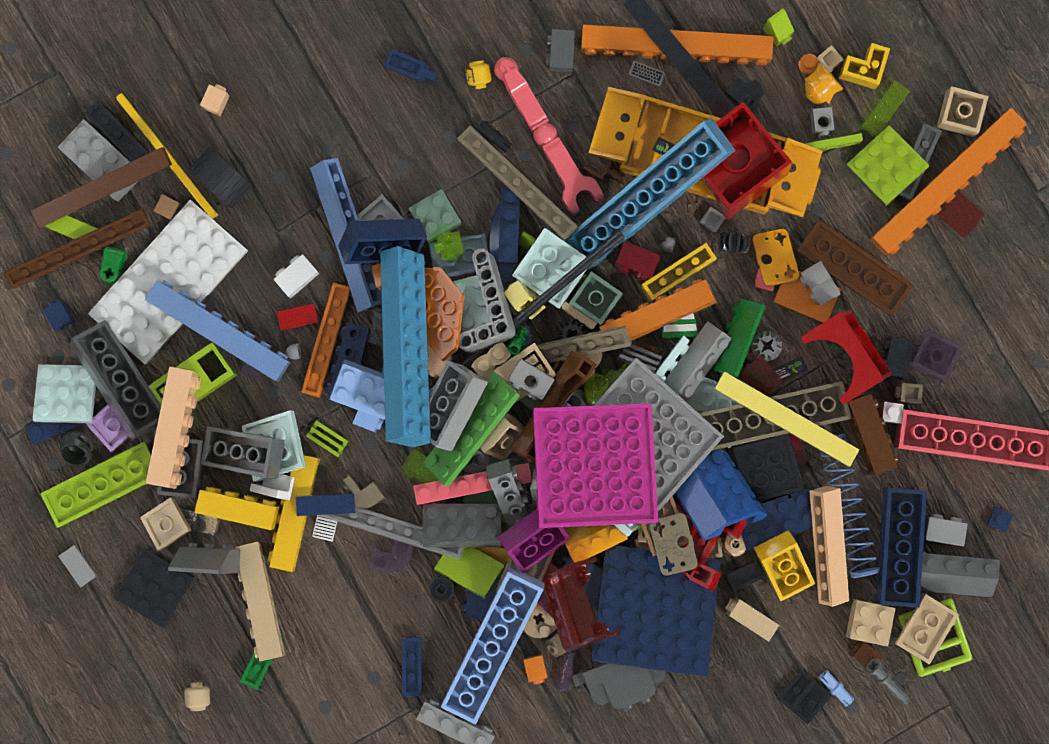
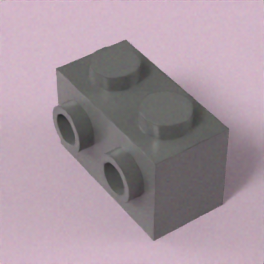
(561, 50)

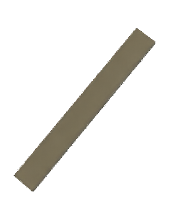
(517, 183)

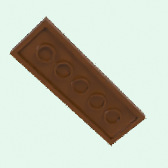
(855, 268)

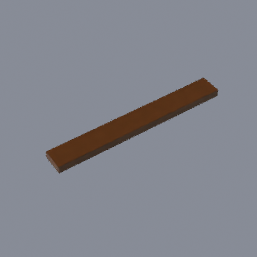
(101, 187)
(77, 248)

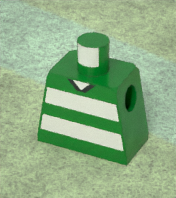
(682, 327)

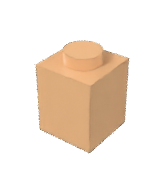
(215, 99)

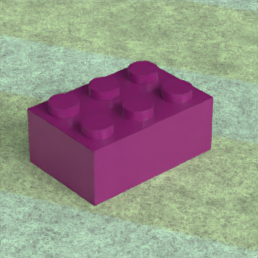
(529, 543)

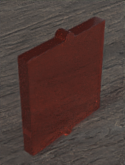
(961, 215)
(760, 376)

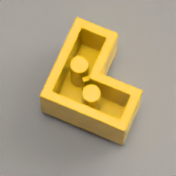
(866, 71)

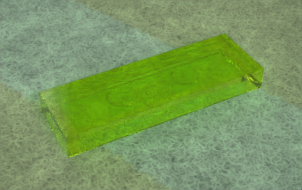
(885, 109)

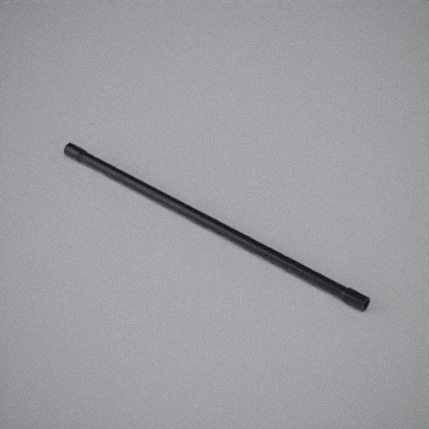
(610, 243)

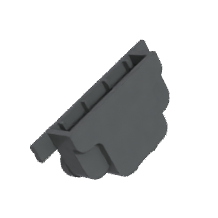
(619, 684)

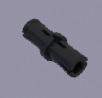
(493, 136)

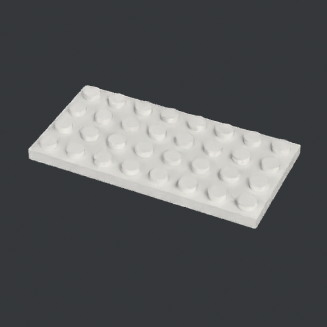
(191, 256)

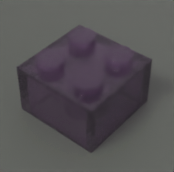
(935, 356)

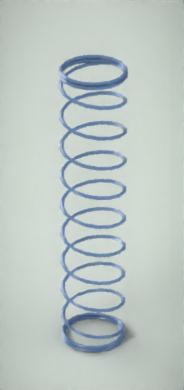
(865, 572)

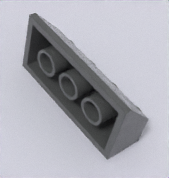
(959, 574)

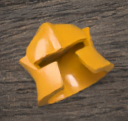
(821, 85)

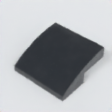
(804, 696)

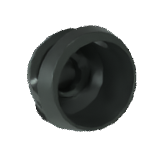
(75, 447)

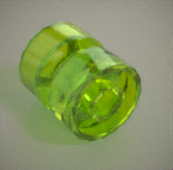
(595, 388)

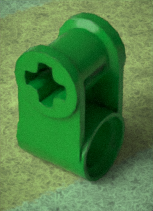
(112, 262)

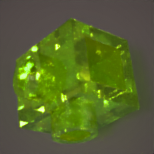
(449, 246)

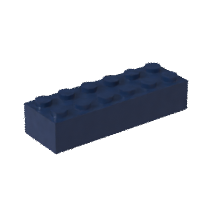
(901, 547)

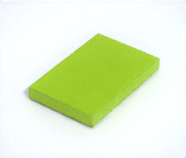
(473, 570)

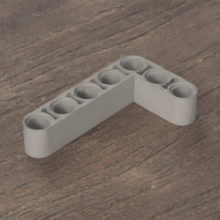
(492, 304)

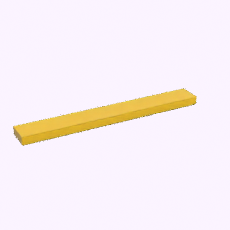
(175, 166)

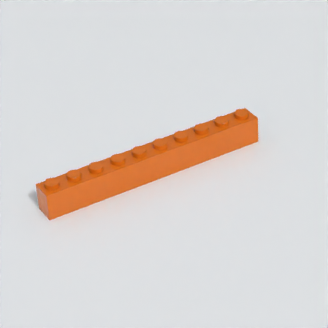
(700, 45)
(952, 178)

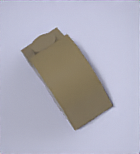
(364, 498)

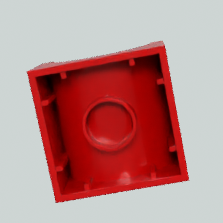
(752, 166)
(849, 334)

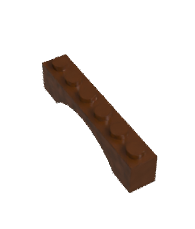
(570, 377)

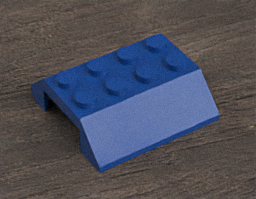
(717, 496)

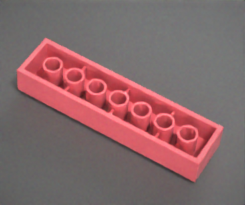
(973, 440)

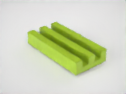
(314, 430)

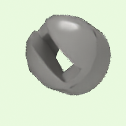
(667, 244)
(294, 351)

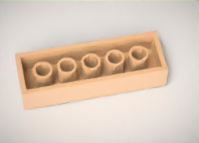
(173, 428)

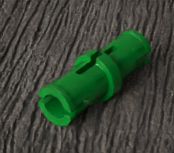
(518, 340)

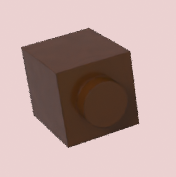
(864, 653)

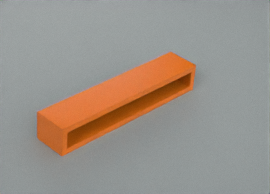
(665, 310)

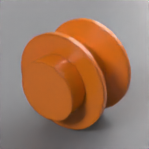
(808, 64)

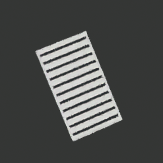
(324, 528)

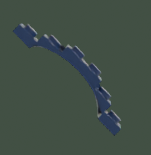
(505, 236)

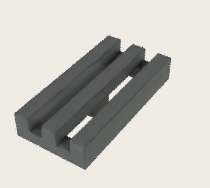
(642, 355)

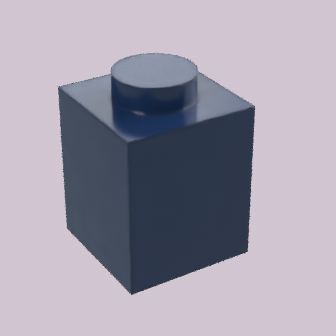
(58, 315)

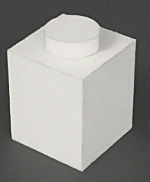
(891, 412)

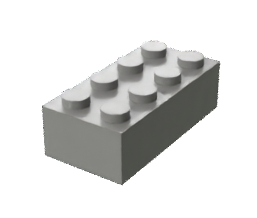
(94, 154)
(453, 403)

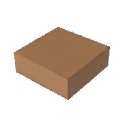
(166, 207)

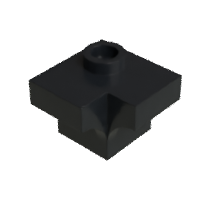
(745, 92)

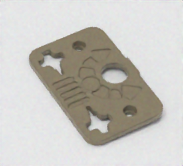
(668, 545)

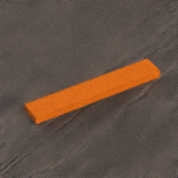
(326, 340)

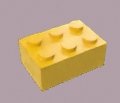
(784, 565)

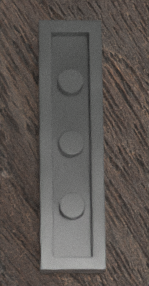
(924, 147)

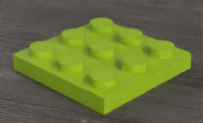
(887, 165)

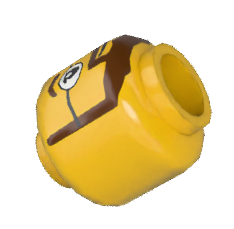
(478, 74)

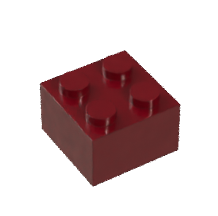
(636, 261)

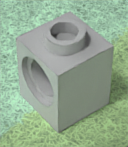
(827, 115)

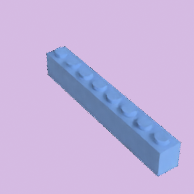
(339, 211)
(216, 330)

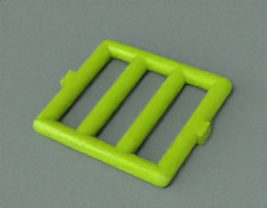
(960, 639)

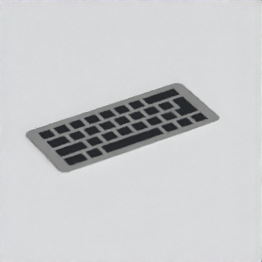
(646, 73)

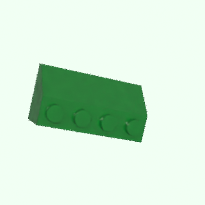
(741, 330)

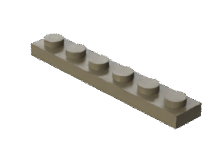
(583, 344)

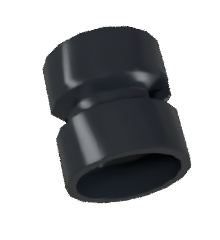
(441, 588)

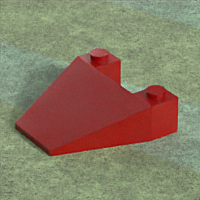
(702, 574)

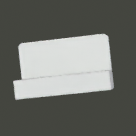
(275, 487)

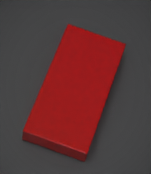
(297, 317)

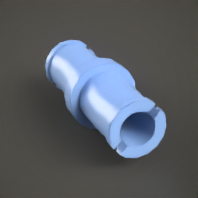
(836, 688)

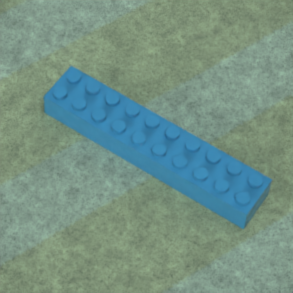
(654, 188)
(405, 347)

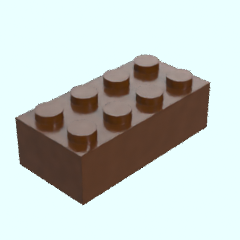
(870, 435)

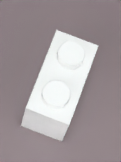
(295, 275)

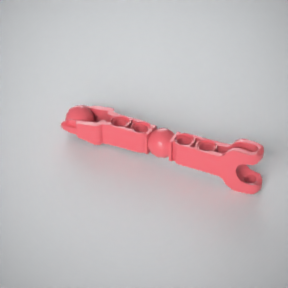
(546, 136)

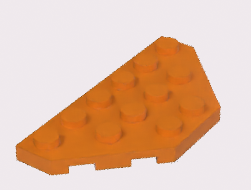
(443, 312)

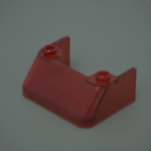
(572, 608)

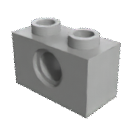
(524, 369)

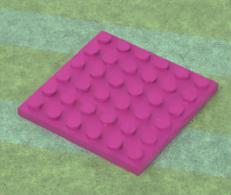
(595, 465)

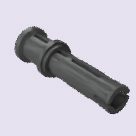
(884, 676)

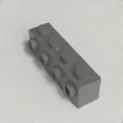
(508, 492)

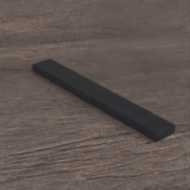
(679, 57)

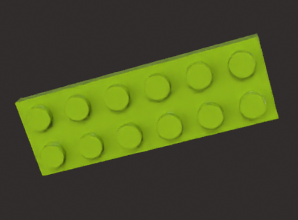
(98, 485)

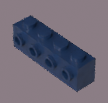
(351, 348)

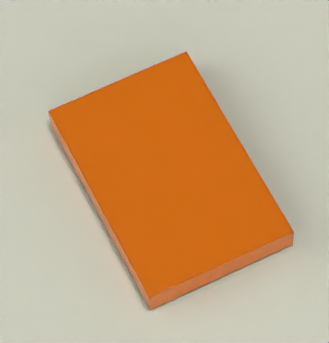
(797, 298)

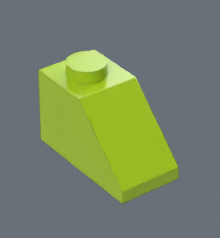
(779, 27)

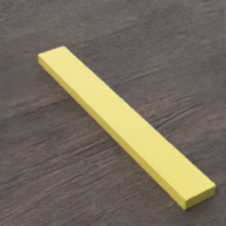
(786, 419)

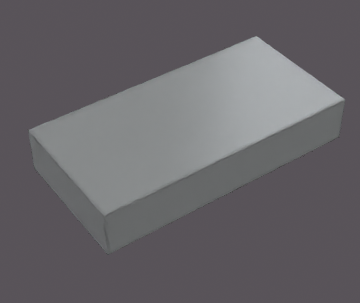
(77, 566)

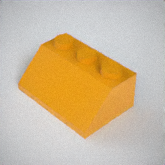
(591, 540)

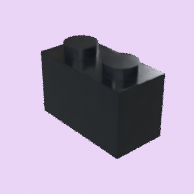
(898, 355)

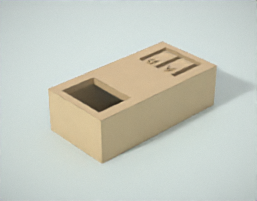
(507, 368)

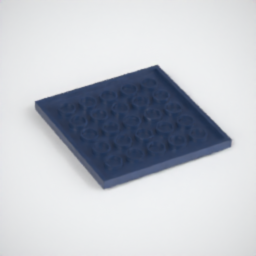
(660, 617)

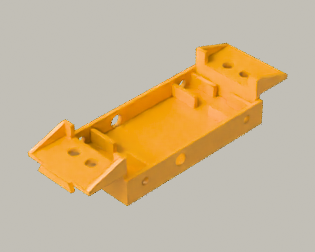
(656, 118)

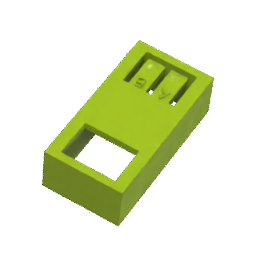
(192, 364)

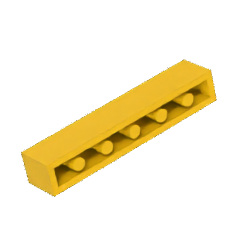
(291, 526)

